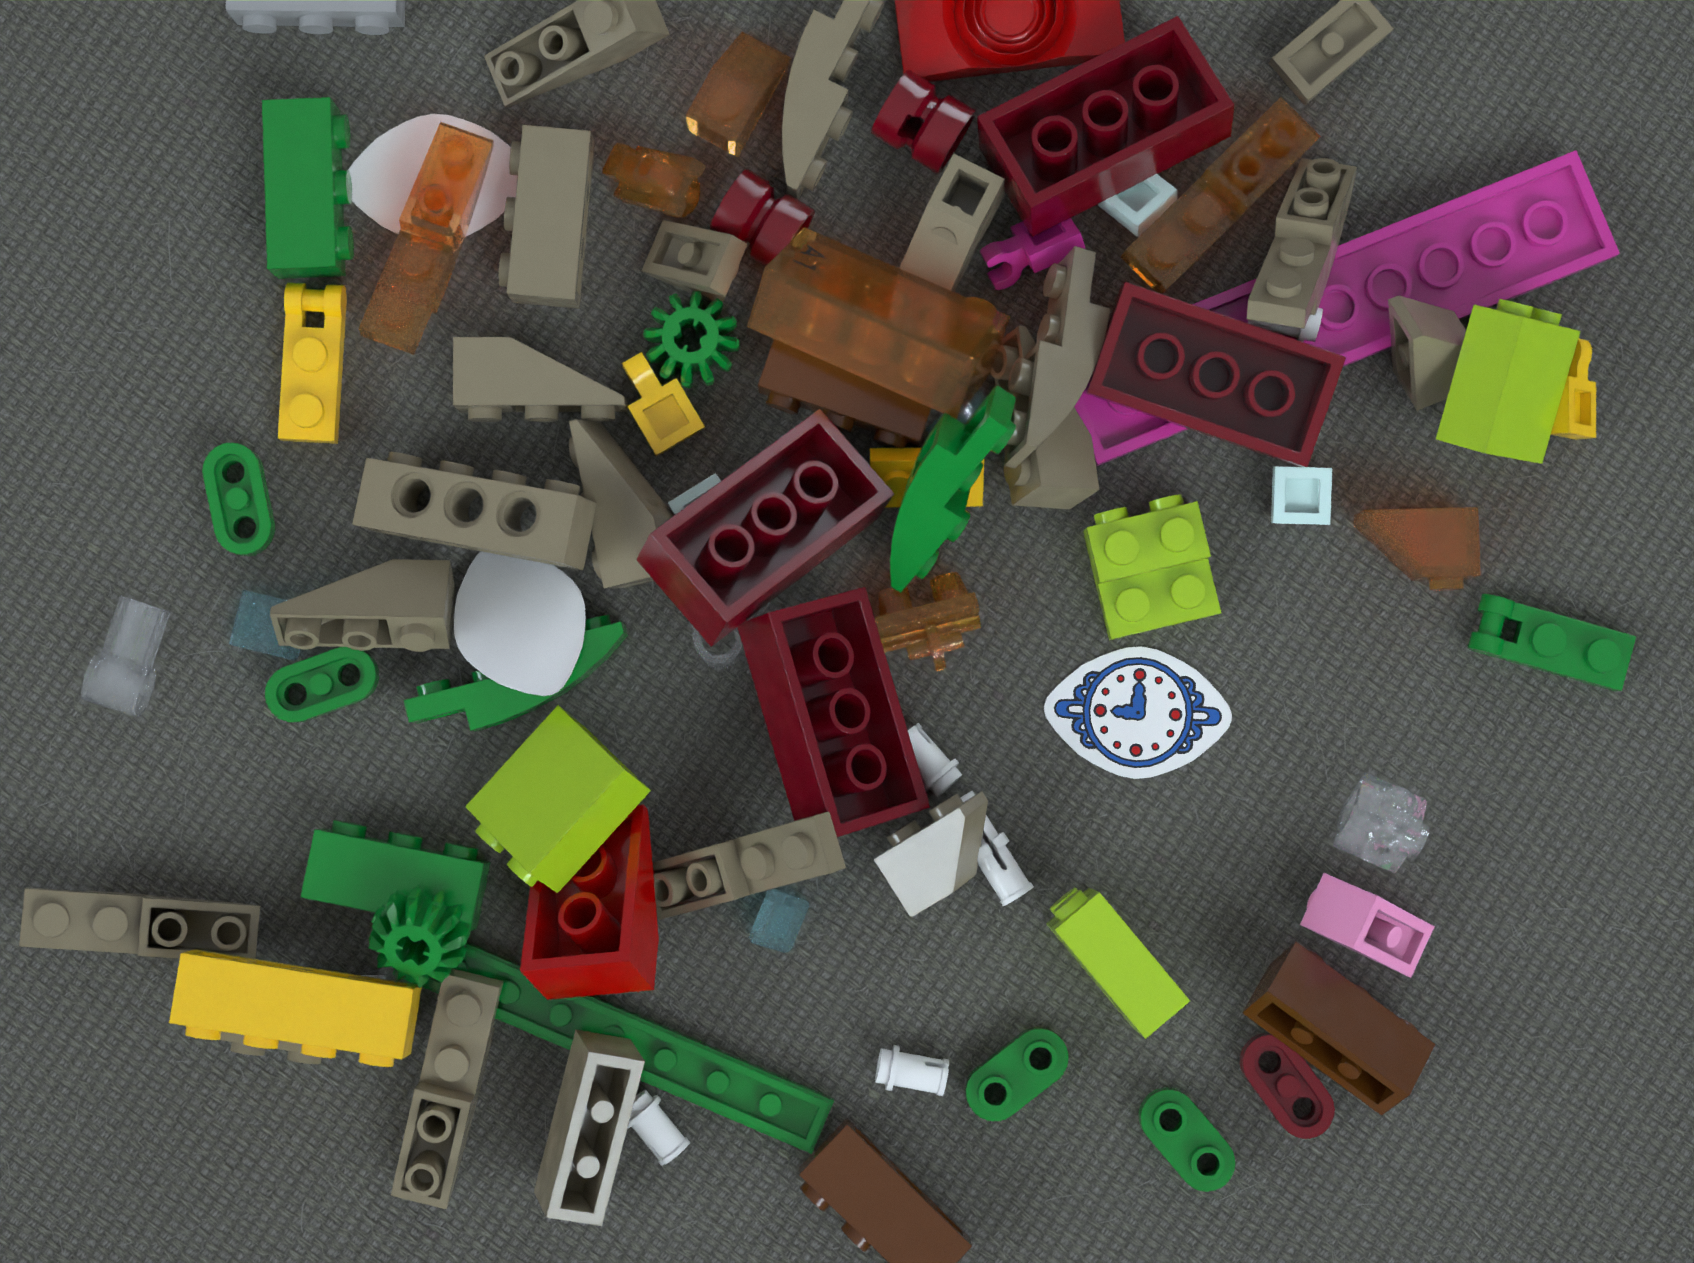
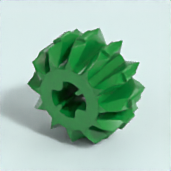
(672, 335)
(419, 936)

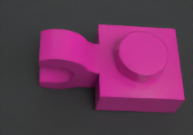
(1026, 250)

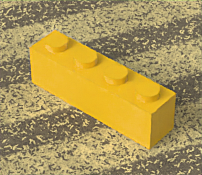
(295, 1005)

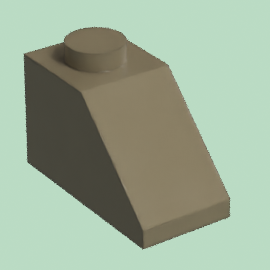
(1424, 348)

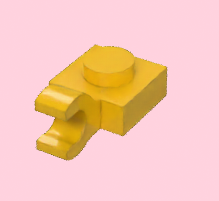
(1578, 402)
(663, 411)

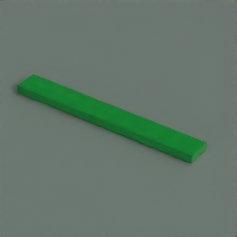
(671, 1058)

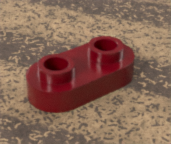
(1285, 1084)

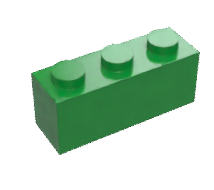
(306, 188)
(365, 870)

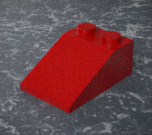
(601, 925)

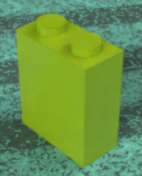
(1508, 381)
(555, 801)
(1116, 960)

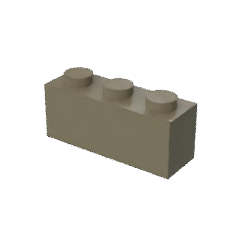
(548, 216)
(588, 1127)

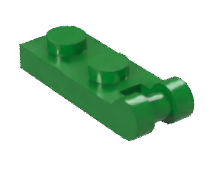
(1553, 643)

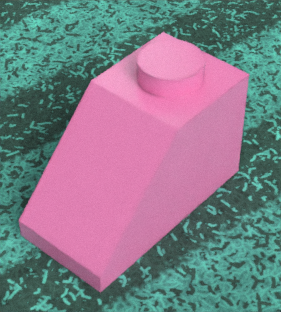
(1366, 924)

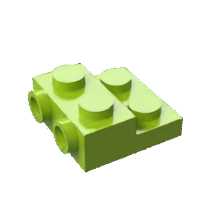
(1151, 567)

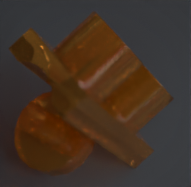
(655, 179)
(929, 627)

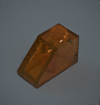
(736, 93)
(1427, 542)

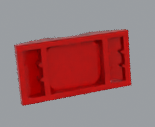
(1003, 36)

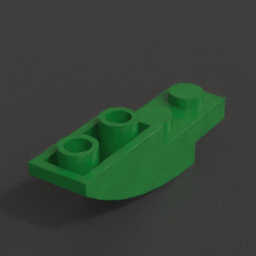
(941, 485)
(494, 704)

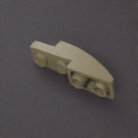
(813, 102)
(1303, 244)
(1063, 359)
(747, 865)
(136, 923)
(447, 1089)

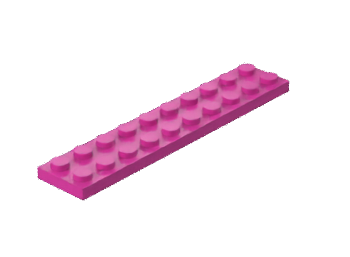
(1449, 256)

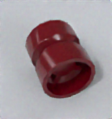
(940, 133)
(757, 218)

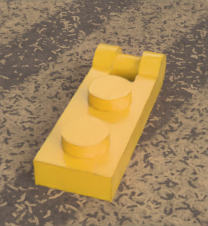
(312, 364)

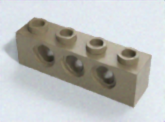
(390, 507)

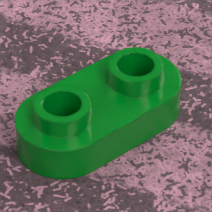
(234, 502)
(323, 682)
(1013, 1070)
(1187, 1140)

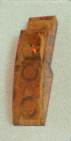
(1220, 196)
(429, 238)

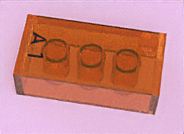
(878, 321)

